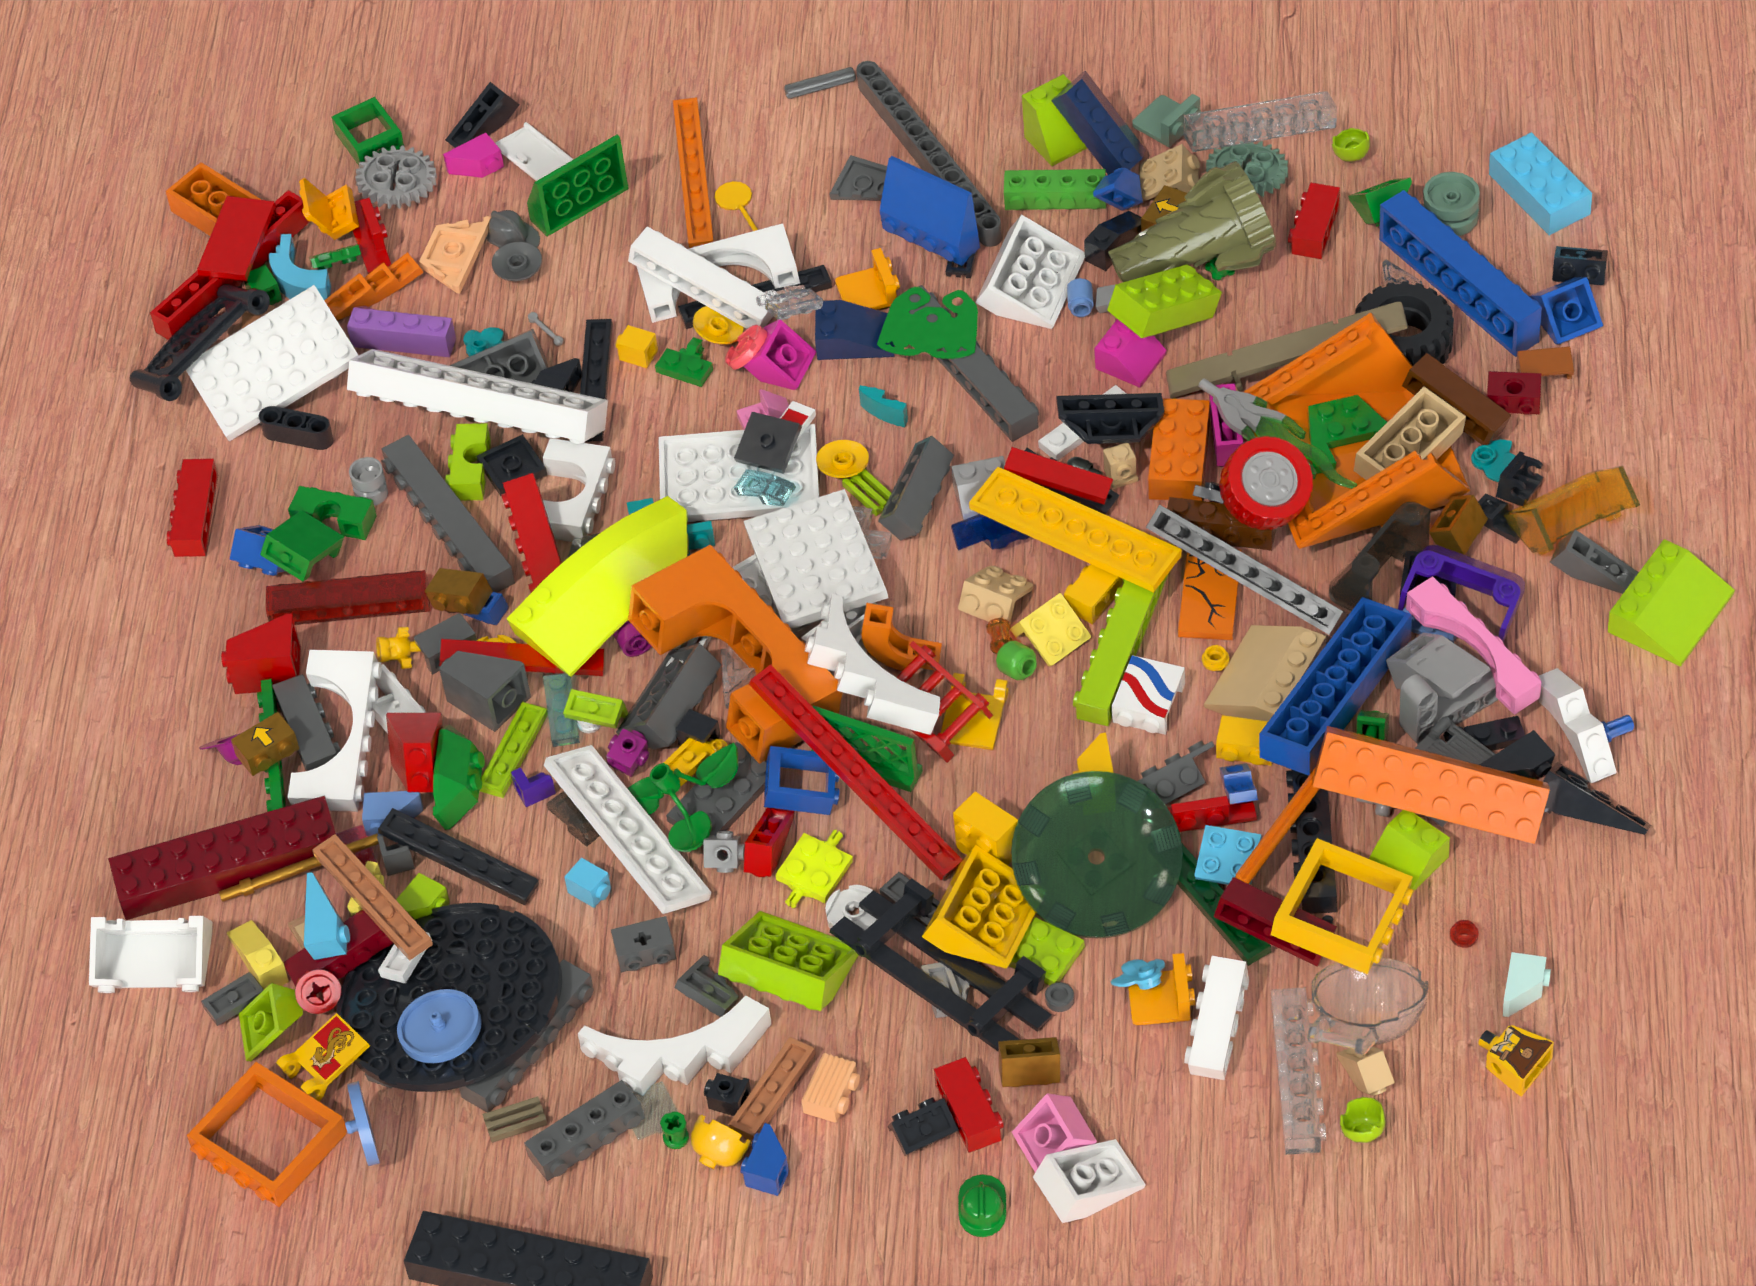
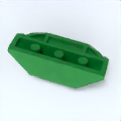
(455, 776)

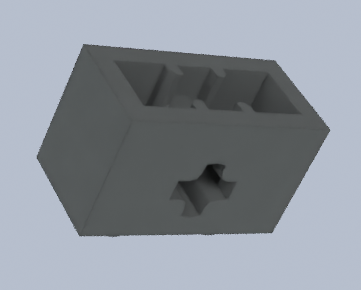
(643, 944)

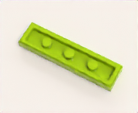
(513, 749)

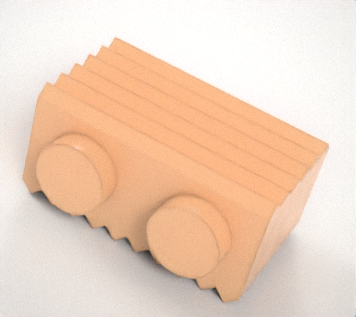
(830, 1088)

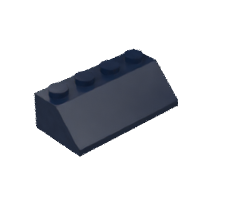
(1099, 124)

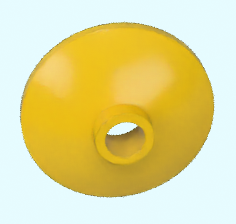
(716, 327)
(842, 458)

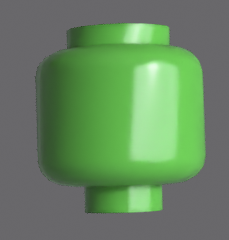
(1016, 660)

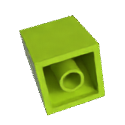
(1046, 126)

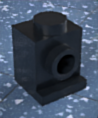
(726, 1093)

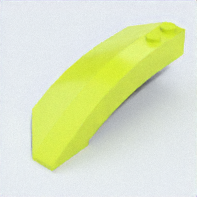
(591, 589)

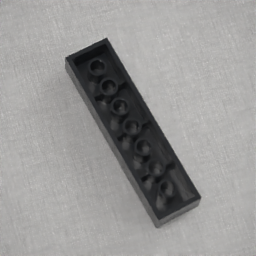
(480, 1254)

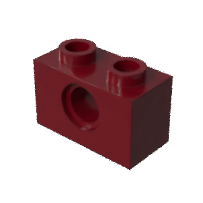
(1515, 391)

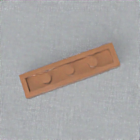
(772, 1088)

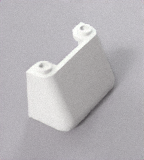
(149, 953)

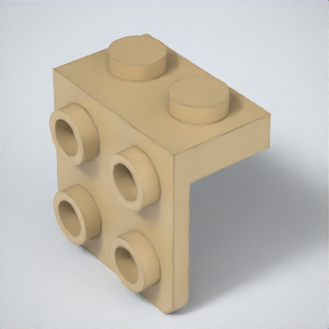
(1171, 168)
(992, 593)

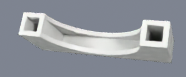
(761, 249)
(354, 679)

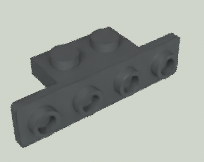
(1177, 776)

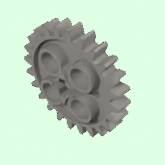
(379, 173)

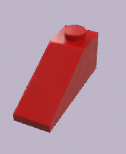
(767, 842)

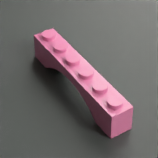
(1438, 609)

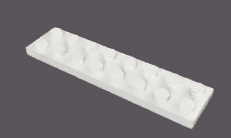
(627, 829)

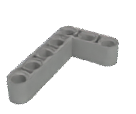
(1424, 708)

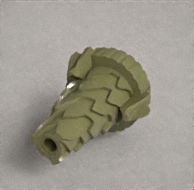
(1216, 220)

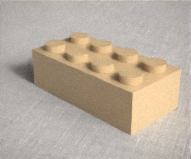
(1421, 425)

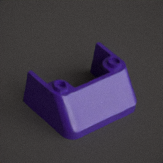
(1438, 561)

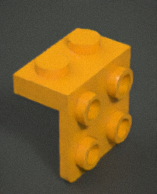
(332, 213)
(870, 287)
(1168, 1000)

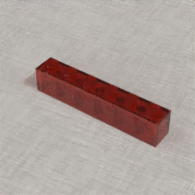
(349, 597)

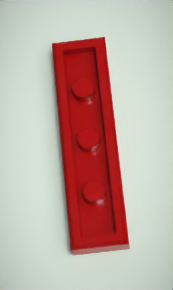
(1058, 475)

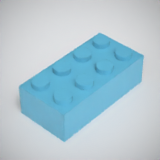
(1540, 183)

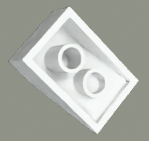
(1087, 1179)

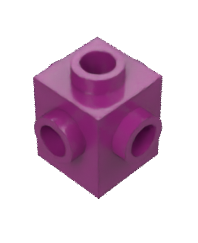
(627, 751)

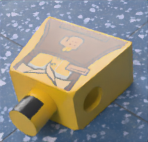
(1516, 1056)

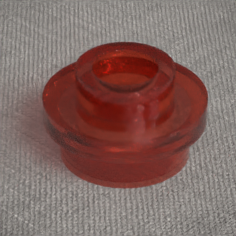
(1464, 927)

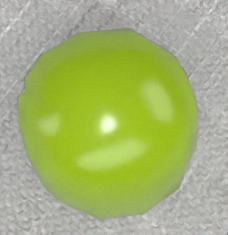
(1351, 144)
(1363, 1120)

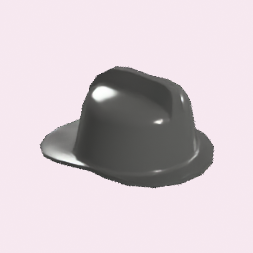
(508, 227)

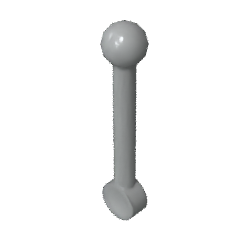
(533, 318)

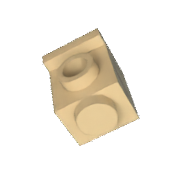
(1120, 465)

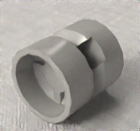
(368, 479)

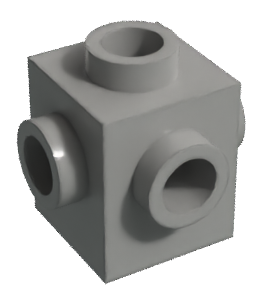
(716, 858)

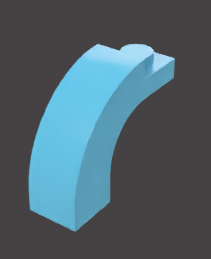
(293, 279)

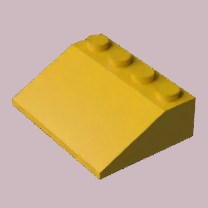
(981, 912)

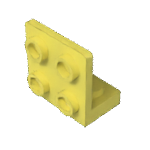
(1053, 630)

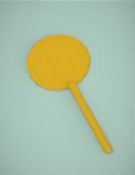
(733, 197)

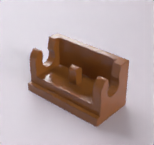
(1546, 361)

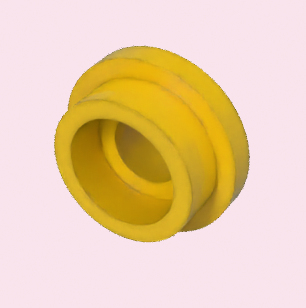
(1215, 652)

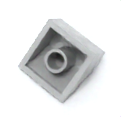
(969, 479)

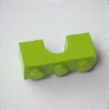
(466, 477)

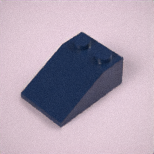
(848, 331)

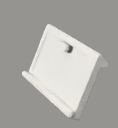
(532, 152)

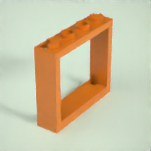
(276, 1191)

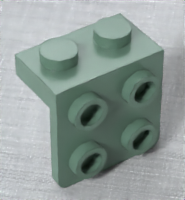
(1165, 118)

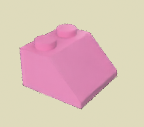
(1052, 1128)

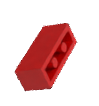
(1314, 220)
(968, 1104)

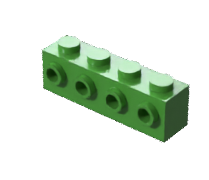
(1050, 191)

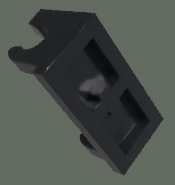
(1517, 480)

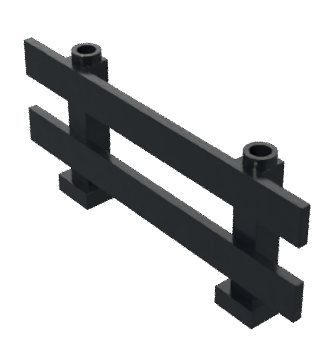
(1002, 995)

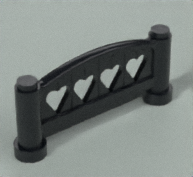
(165, 381)

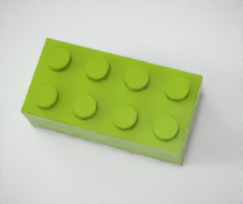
(1164, 301)

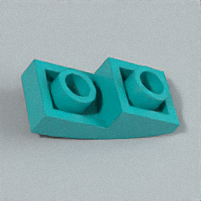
(888, 410)

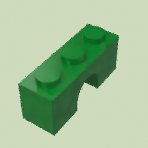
(353, 513)

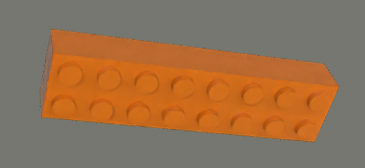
(1431, 784)

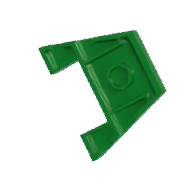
(1341, 423)

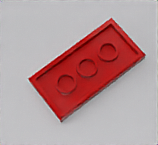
(236, 238)

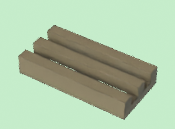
(513, 1115)

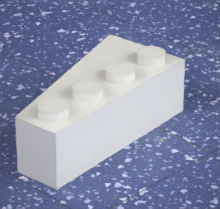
(1217, 1017)

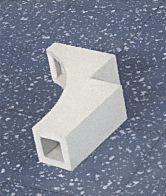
(1585, 732)

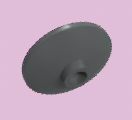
(516, 261)

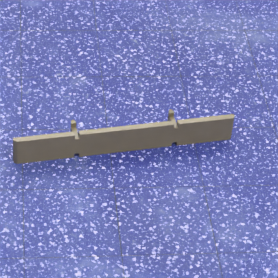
(1272, 352)

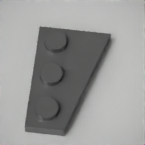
(859, 180)

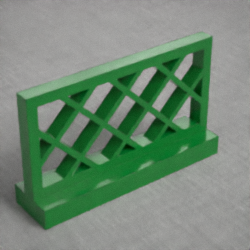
(897, 768)

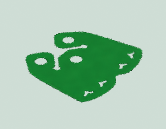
(927, 336)

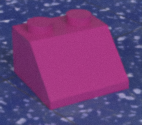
(1127, 355)
(782, 357)

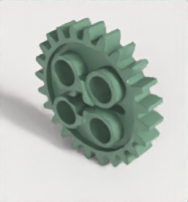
(1266, 169)

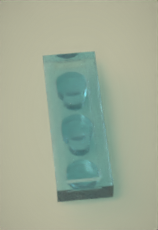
(557, 690)

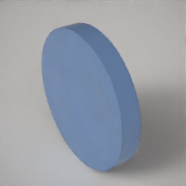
(439, 1026)
(362, 1124)

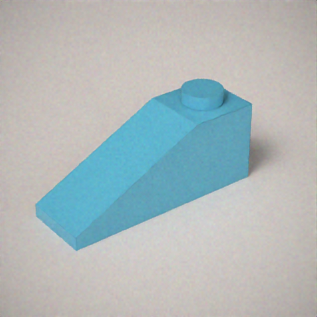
(323, 930)

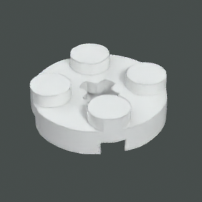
(846, 900)

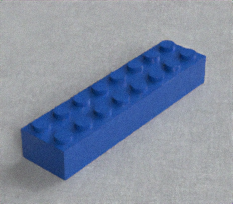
(1460, 273)
(1335, 685)

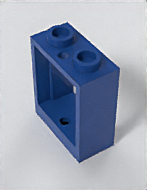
(798, 799)

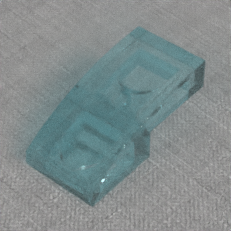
(766, 486)

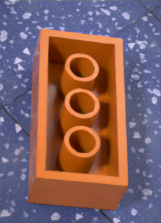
(201, 195)
(1179, 449)

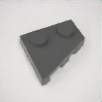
(707, 988)

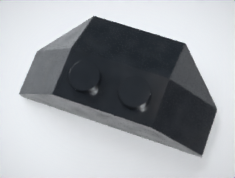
(1111, 416)

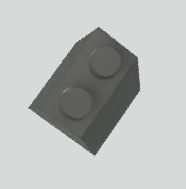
(485, 686)

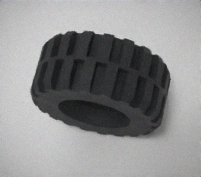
(1422, 311)

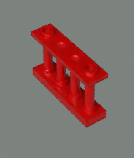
(940, 742)

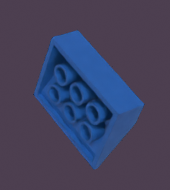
(929, 212)

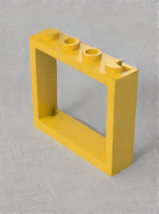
(1327, 943)

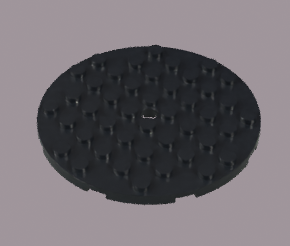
(477, 950)

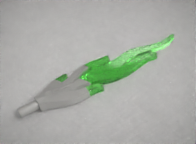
(1245, 409)

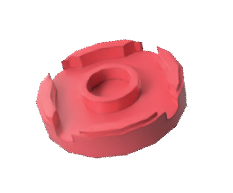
(749, 344)

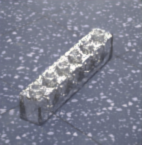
(1260, 121)
(1298, 1135)

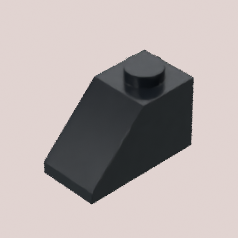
(561, 376)

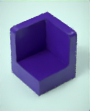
(534, 788)

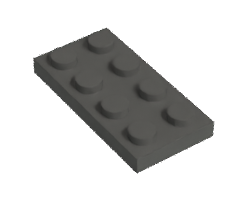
(729, 801)

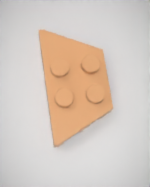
(454, 251)

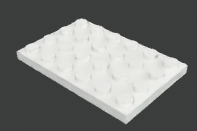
(271, 362)
(702, 474)
(812, 554)

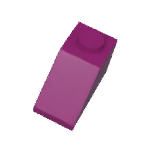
(474, 158)

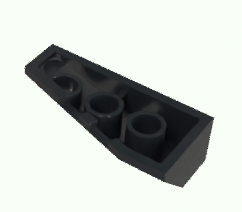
(1574, 799)

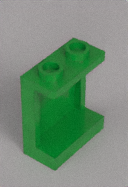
(301, 544)

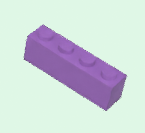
(401, 332)

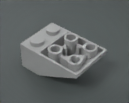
(1439, 663)

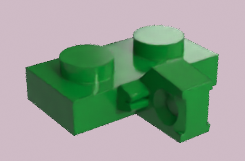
(686, 364)

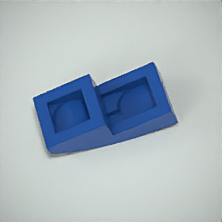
(1238, 783)

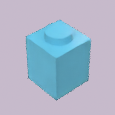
(588, 882)

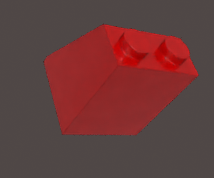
(263, 654)
(414, 748)

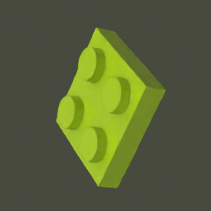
(1049, 949)

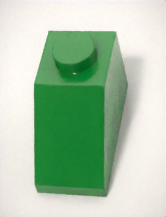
(1373, 724)

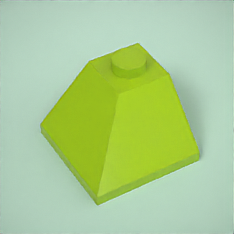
(268, 1018)

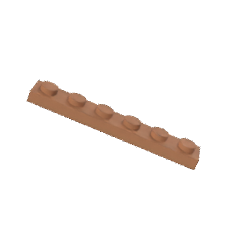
(372, 897)

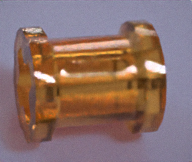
(998, 636)

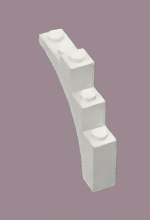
(859, 675)
(680, 1057)

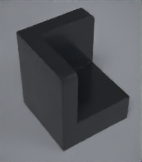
(697, 727)

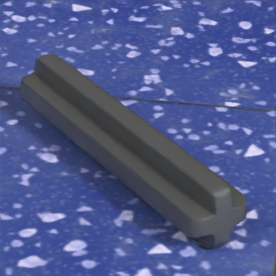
(819, 82)

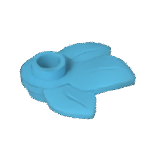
(1141, 973)

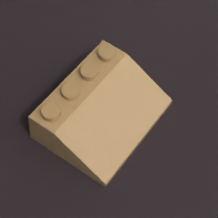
(1264, 671)

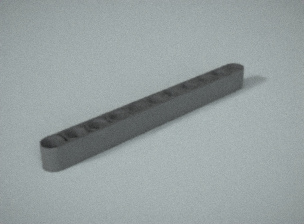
(923, 144)

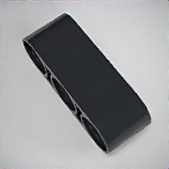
(296, 428)

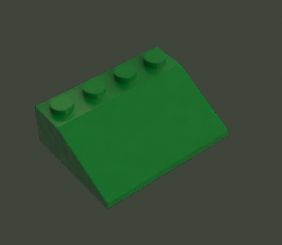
(578, 187)

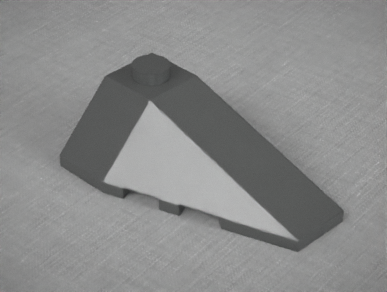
(515, 358)

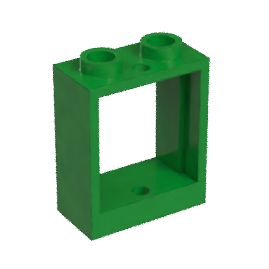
(359, 115)

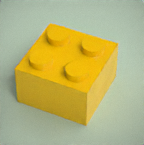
(985, 825)

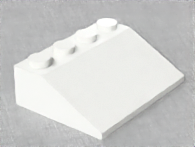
(1030, 275)

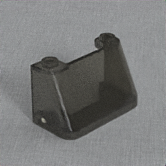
(1401, 532)

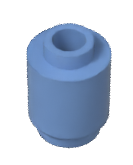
(1080, 297)

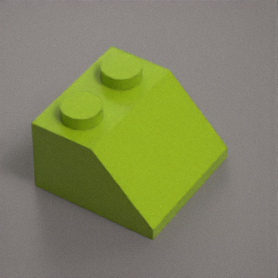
(1412, 847)

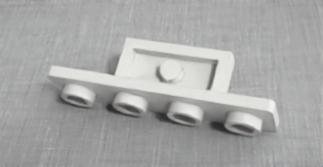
(396, 698)

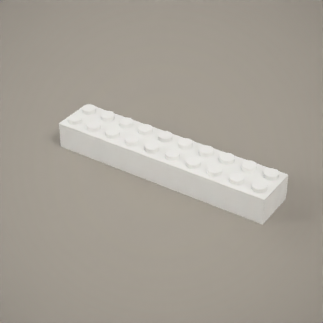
(477, 395)

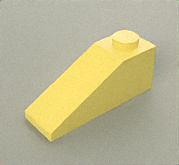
(258, 955)

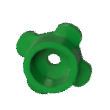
(1217, 275)

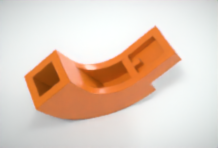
(887, 643)

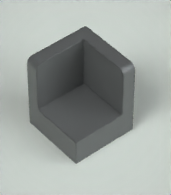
(395, 857)

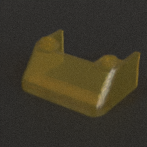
(1571, 507)

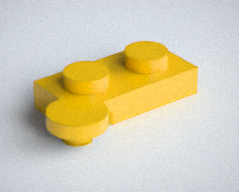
(692, 754)

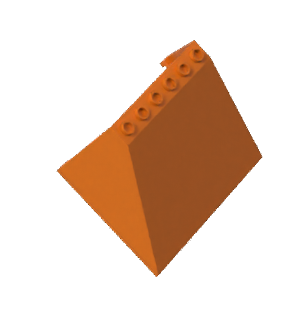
(1370, 365)

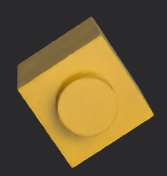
(637, 346)

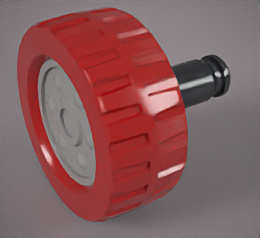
(1266, 483)

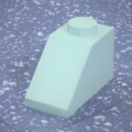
(1524, 981)

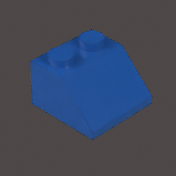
(1568, 309)
(247, 549)

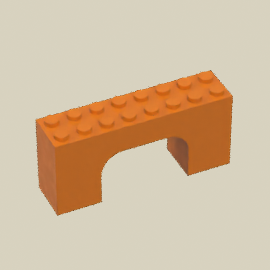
(713, 600)

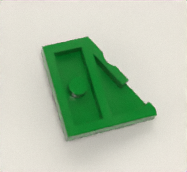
(325, 260)

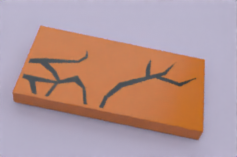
(1207, 602)

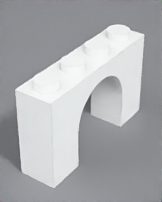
(587, 464)

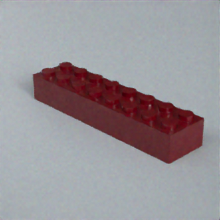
(218, 857)

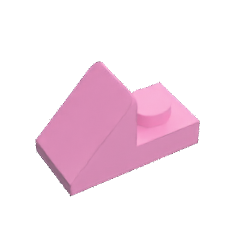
(770, 405)

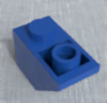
(767, 1164)

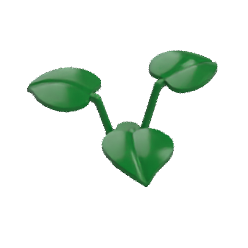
(714, 770)

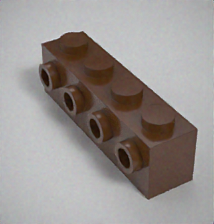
(1479, 410)
(1219, 522)

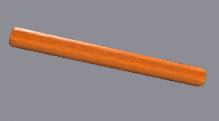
(1277, 830)

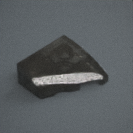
(576, 822)

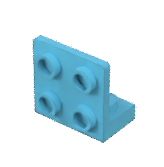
(1224, 853)

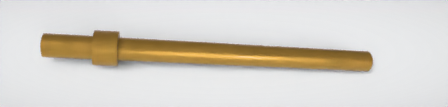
(248, 886)

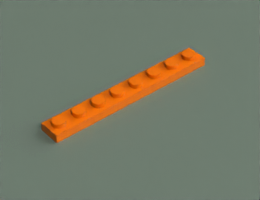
(693, 172)

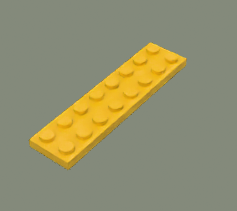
(1075, 529)

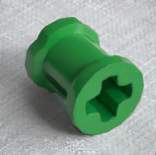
(674, 1134)

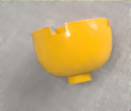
(717, 1144)

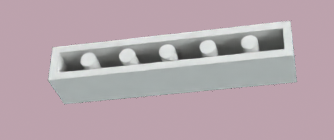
(698, 278)

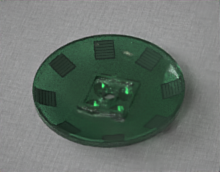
(1106, 816)

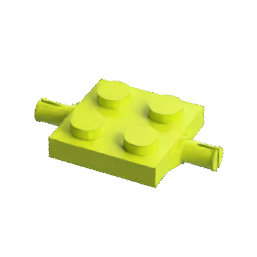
(814, 868)

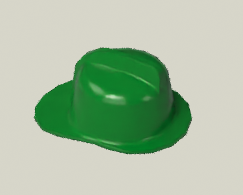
(982, 1205)

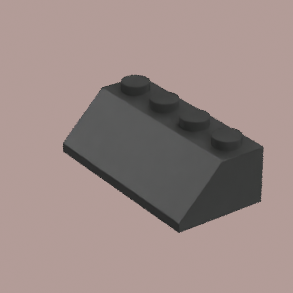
(671, 695)

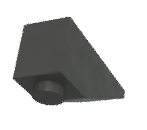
(1591, 563)

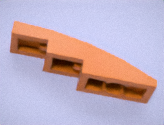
(374, 287)

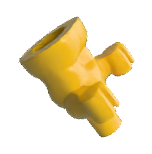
(396, 648)

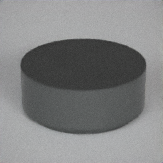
(1059, 997)

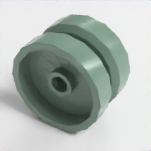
(1453, 200)

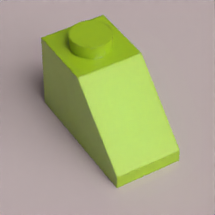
(423, 896)

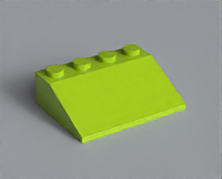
(1669, 604)
(787, 960)

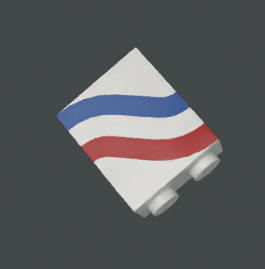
(1147, 694)

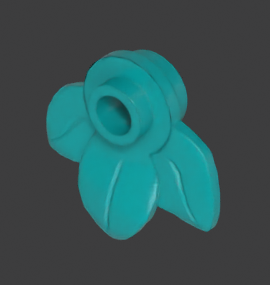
(478, 341)
(1493, 458)

